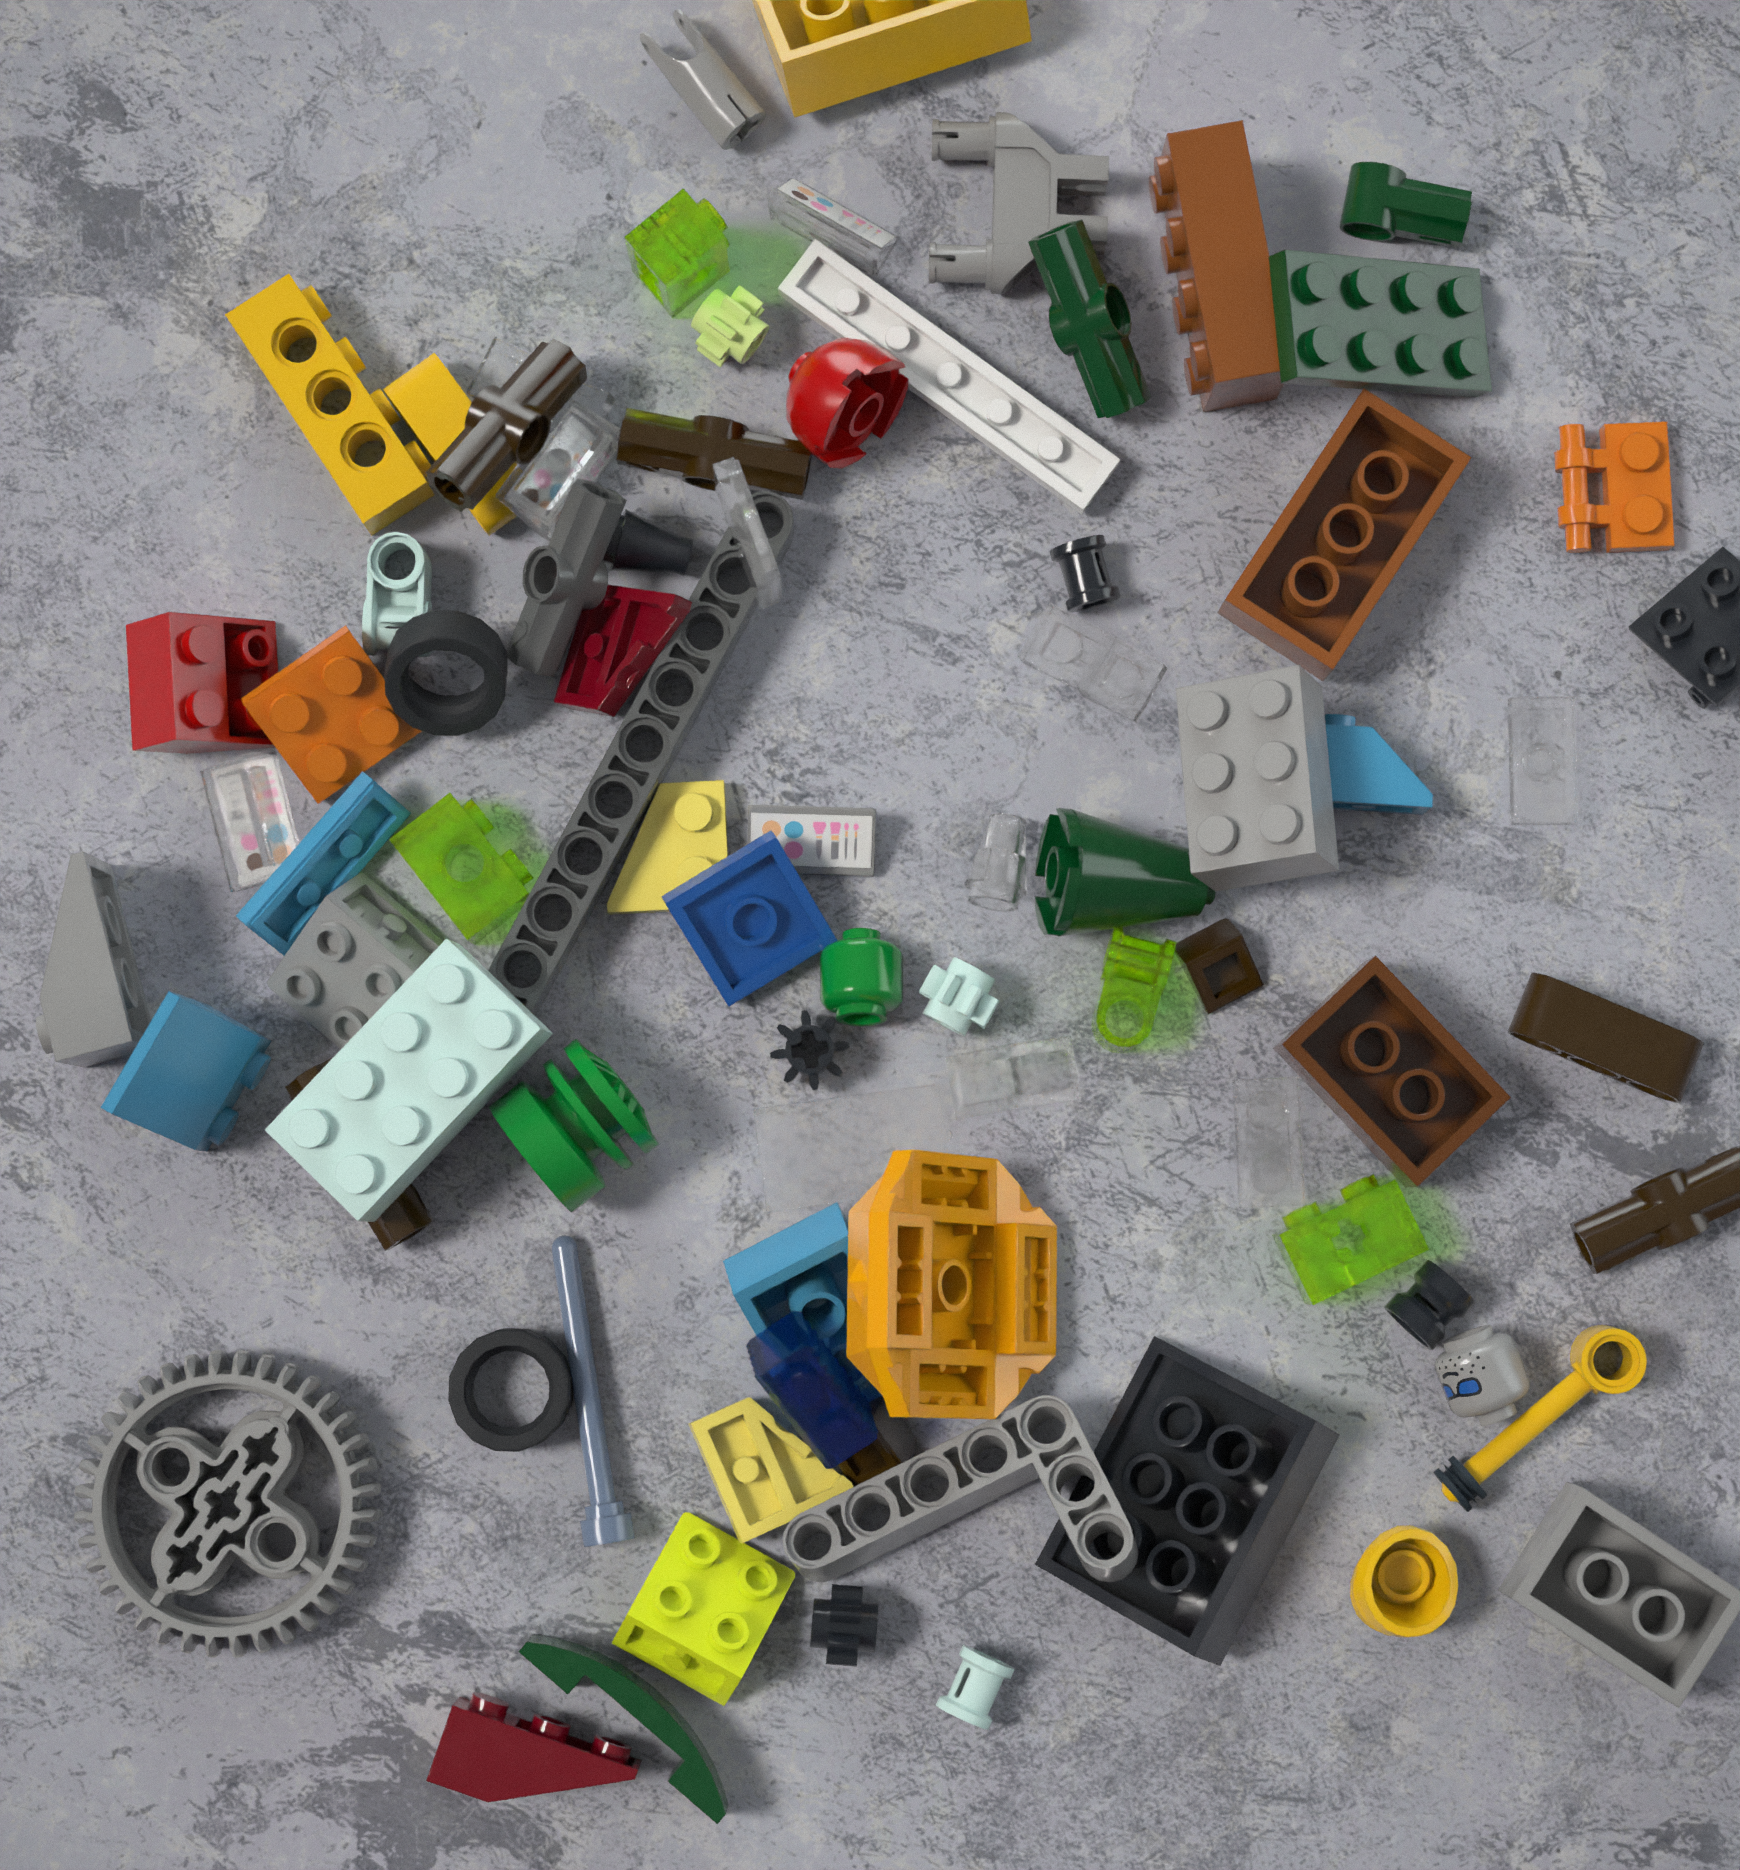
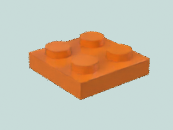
(329, 715)

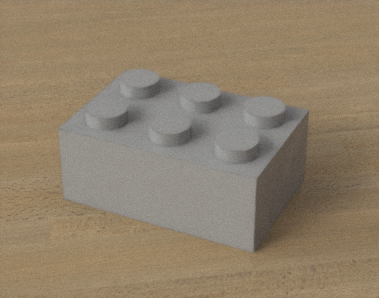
(1256, 779)
(1623, 1593)

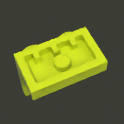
(704, 1608)

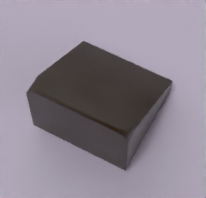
(1218, 965)
(892, 1446)

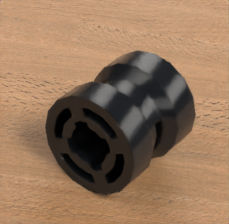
(1440, 1294)

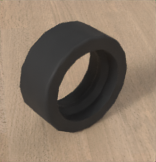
(446, 713)
(462, 1390)

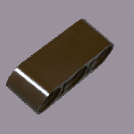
(1605, 1037)

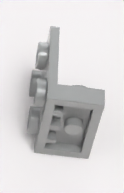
(351, 958)

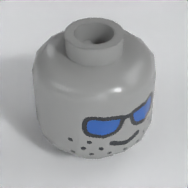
(1482, 1375)

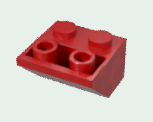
(191, 681)

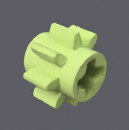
(730, 326)

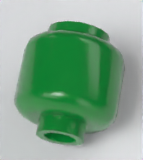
(861, 977)

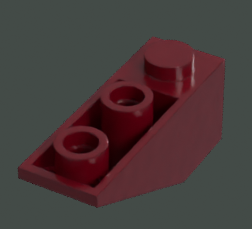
(508, 1757)

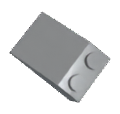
(91, 977)

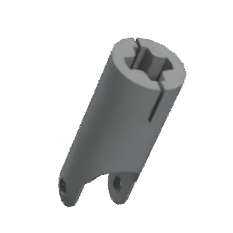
(708, 87)

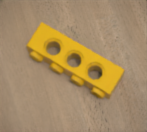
(268, 328)

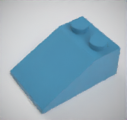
(189, 1073)
(801, 1272)

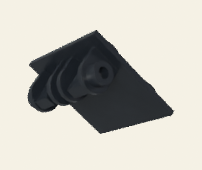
(1699, 629)

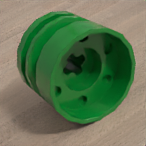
(574, 1125)

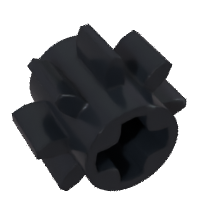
(794, 1040)
(844, 1625)

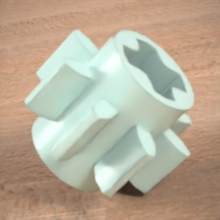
(959, 996)

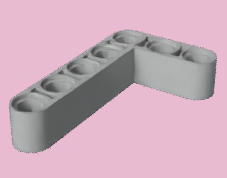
(968, 1491)

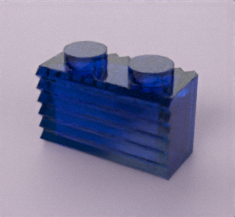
(812, 1389)

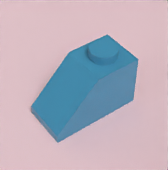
(1369, 773)

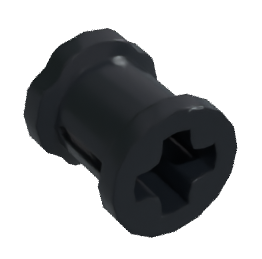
(1085, 573)

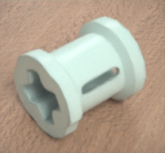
(975, 1687)

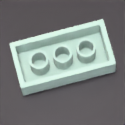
(408, 1081)

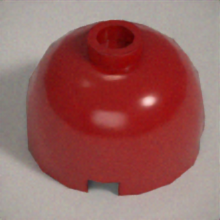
(843, 397)

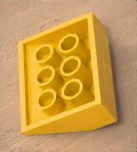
(857, 47)

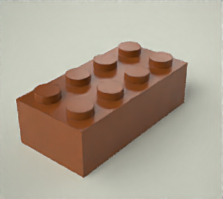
(1219, 263)
(1344, 535)

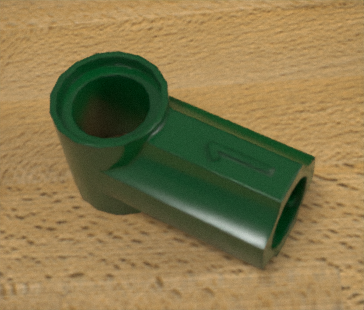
(1388, 205)

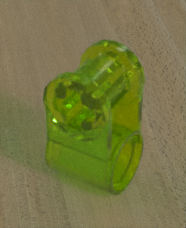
(1131, 985)

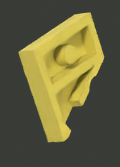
(675, 842)
(761, 1468)

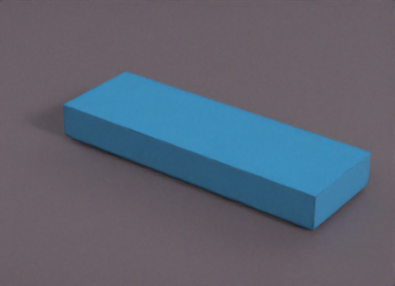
(323, 862)

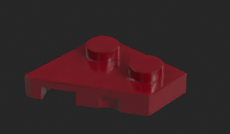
(617, 647)

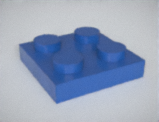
(749, 918)

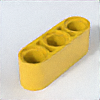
(436, 414)

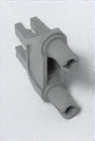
(1025, 193)

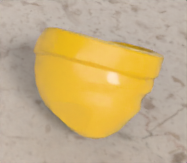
(1405, 1583)

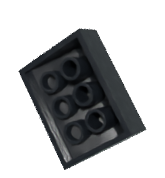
(1209, 1493)

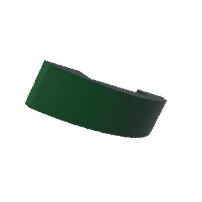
(695, 1773)

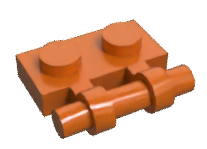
(1634, 486)

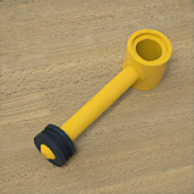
(1463, 1482)

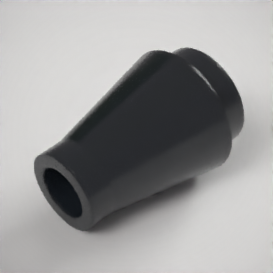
(647, 547)

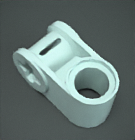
(393, 601)

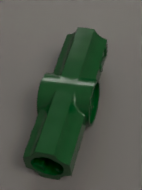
(1090, 319)

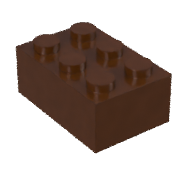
(1392, 1072)

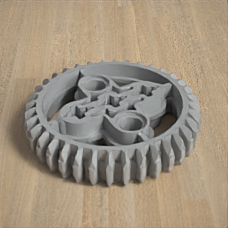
(253, 1550)

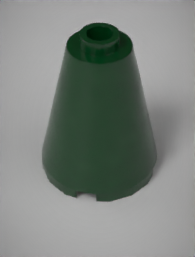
(1111, 877)

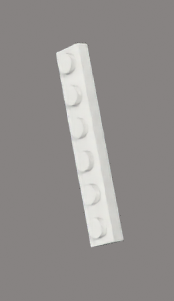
(951, 377)

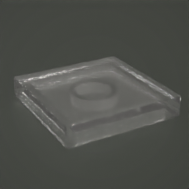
(747, 532)

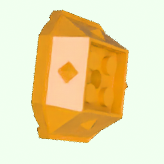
(949, 1286)

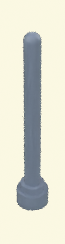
(606, 1516)

